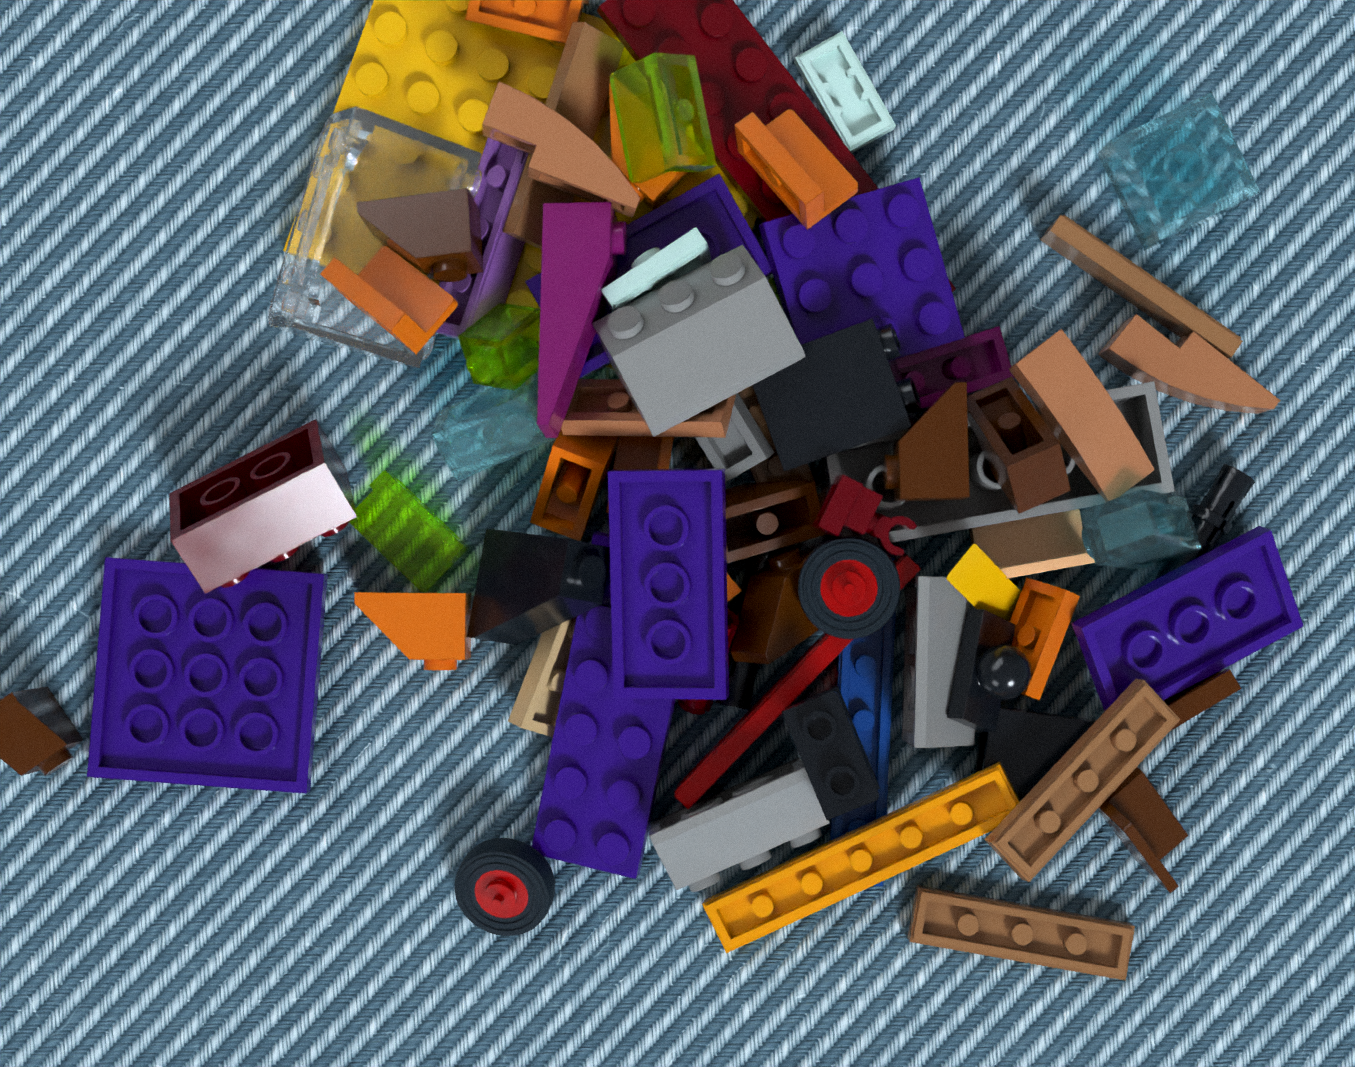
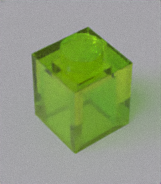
(503, 346)

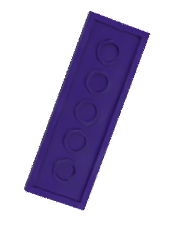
(600, 757)

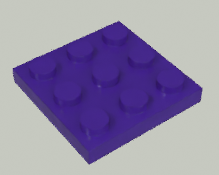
(862, 263)

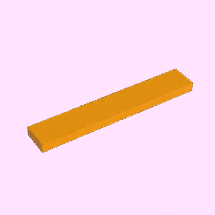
(862, 857)

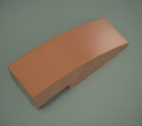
(560, 151)
(1185, 370)
(1082, 416)

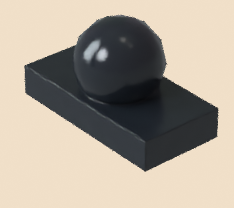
(986, 671)

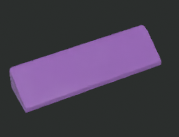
(482, 291)

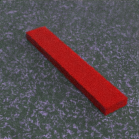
(770, 706)

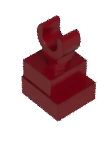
(854, 508)

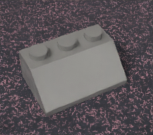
(698, 340)
(931, 651)
(738, 826)

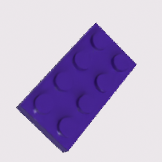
(705, 207)
(668, 584)
(1191, 620)

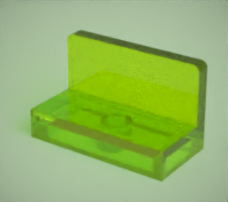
(662, 116)
(407, 532)

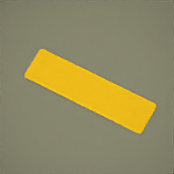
(984, 583)

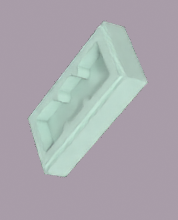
(844, 92)
(657, 268)

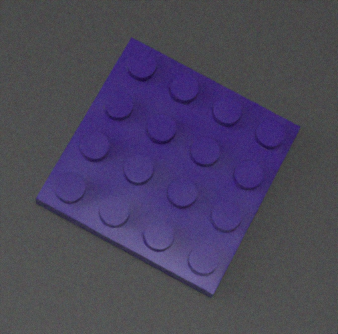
(207, 681)

